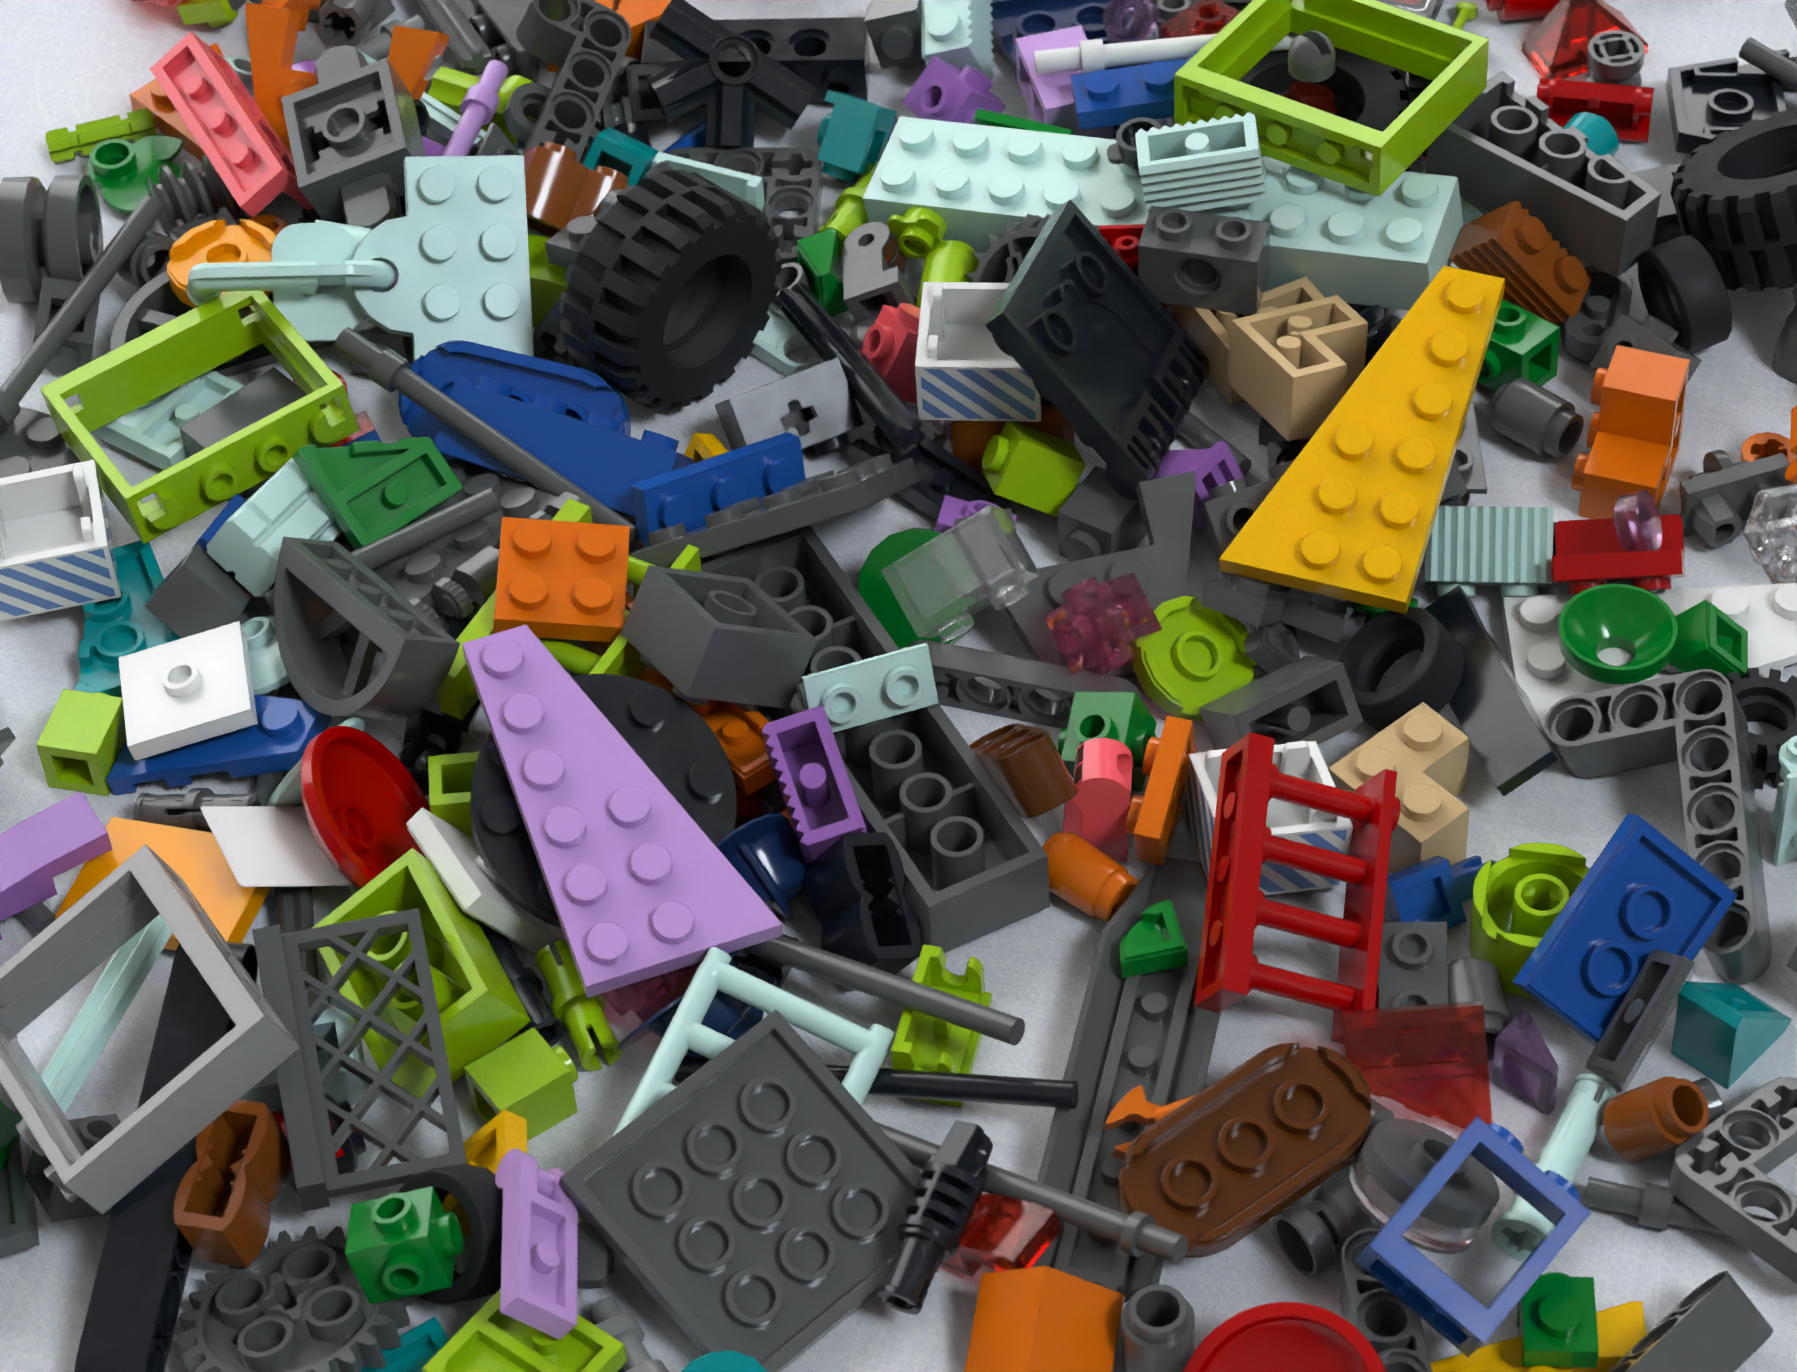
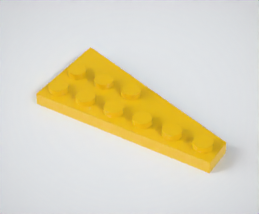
(1370, 480)

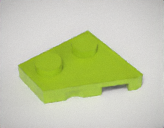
(504, 1344)

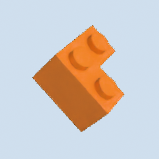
(1635, 432)

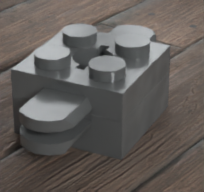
(353, 138)

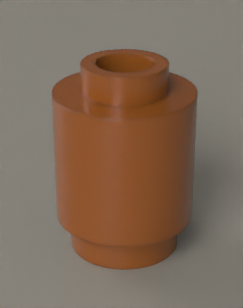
(1654, 1118)

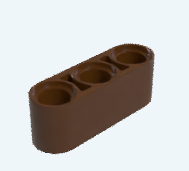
(1026, 768)

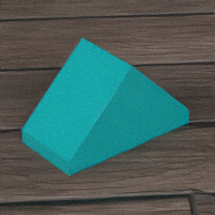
(1723, 1029)

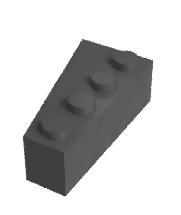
(1514, 152)

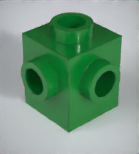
(1520, 348)
(1110, 716)
(402, 1245)

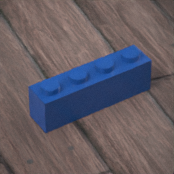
(584, 452)

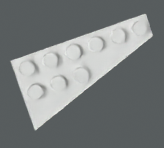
(1547, 677)

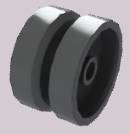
(47, 233)

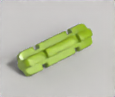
(64, 144)

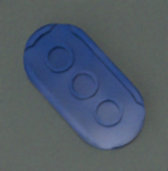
(527, 375)

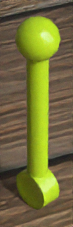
(1463, 12)

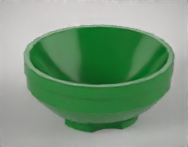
(1621, 619)

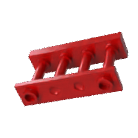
(1237, 905)

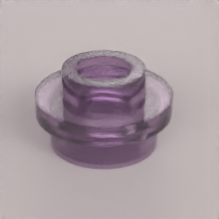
(1119, 14)

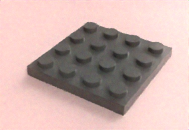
(752, 1199)

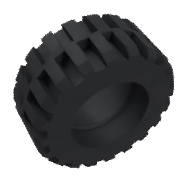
(1743, 202)
(670, 289)

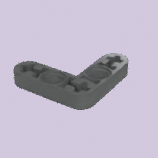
(781, 189)
(1742, 1174)

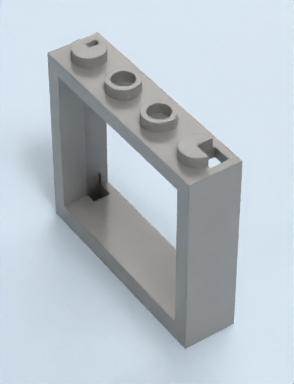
(190, 1101)

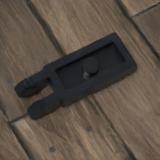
(938, 473)

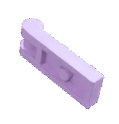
(537, 1246)

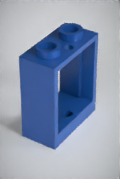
(1426, 1286)

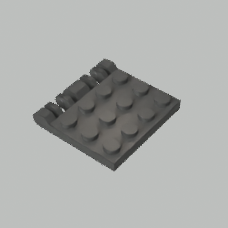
(463, 564)

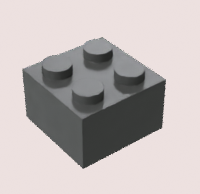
(718, 638)

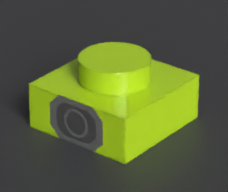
(209, 11)

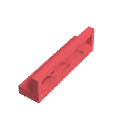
(228, 125)

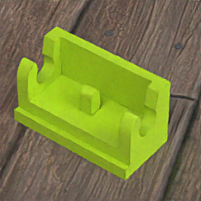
(934, 1044)

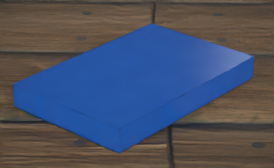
(1631, 901)

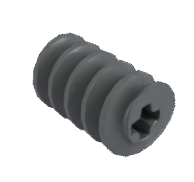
(191, 194)

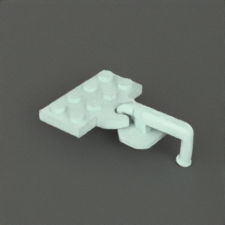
(453, 255)

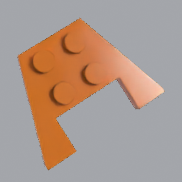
(272, 47)

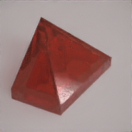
(1562, 38)

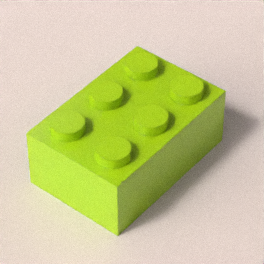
(470, 985)

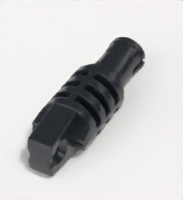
(937, 1215)

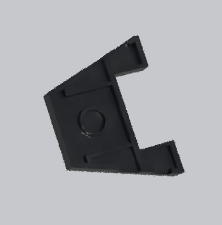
(1719, 98)

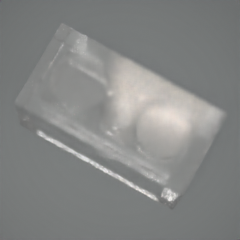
(961, 574)

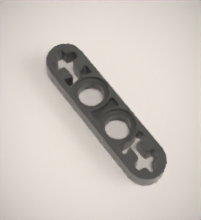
(1018, 682)

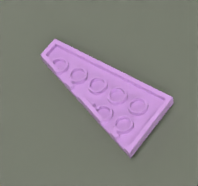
(616, 849)

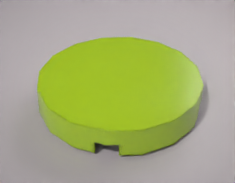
(1192, 657)

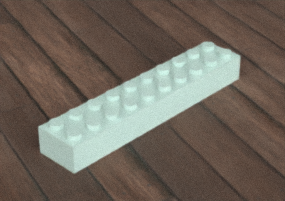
(1334, 234)

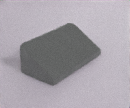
(1640, 1018)

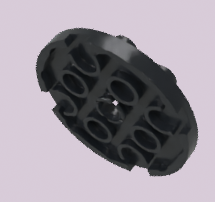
(662, 733)

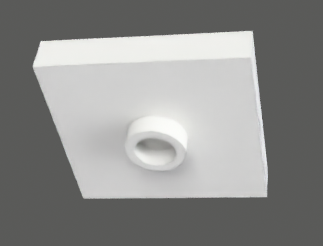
(187, 691)
(474, 885)

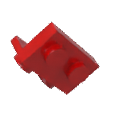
(1592, 556)

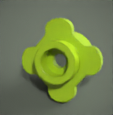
(917, 231)

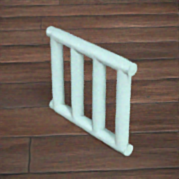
(688, 1033)

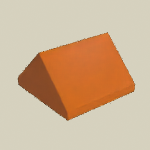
(1043, 1323)

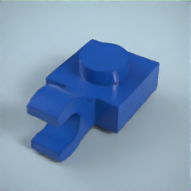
(1432, 890)

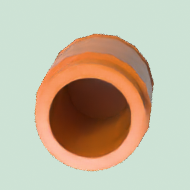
(1086, 876)

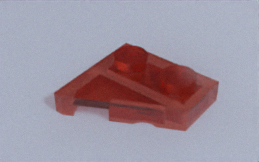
(1424, 1058)

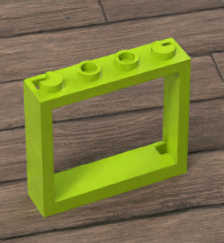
(1317, 139)
(173, 357)

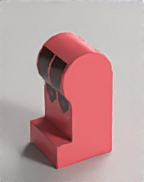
(1103, 796)

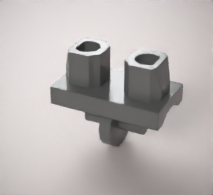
(1724, 494)

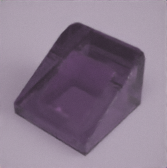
(1525, 1064)

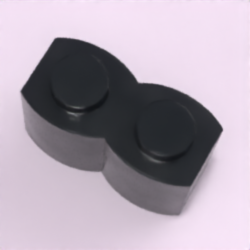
(860, 902)

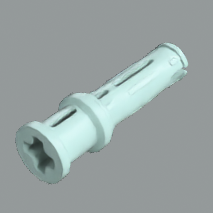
(1564, 1152)

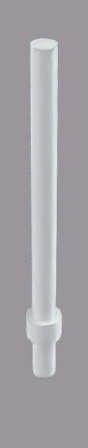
(1095, 55)

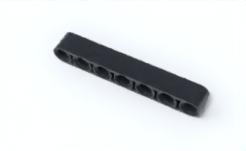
(144, 1250)

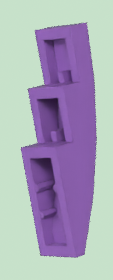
(44, 848)

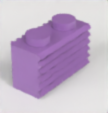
(812, 780)

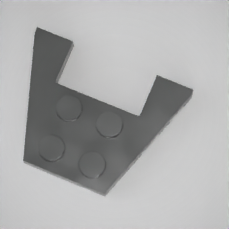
(1159, 568)

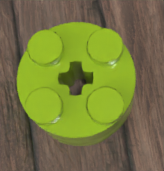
(1519, 902)

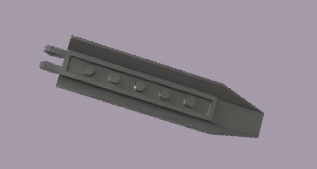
(1124, 1038)

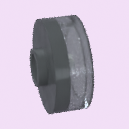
(1397, 1160)

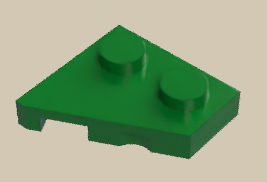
(378, 485)

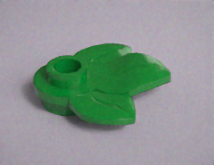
(123, 166)

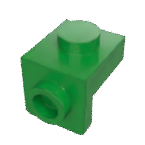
(1559, 1322)

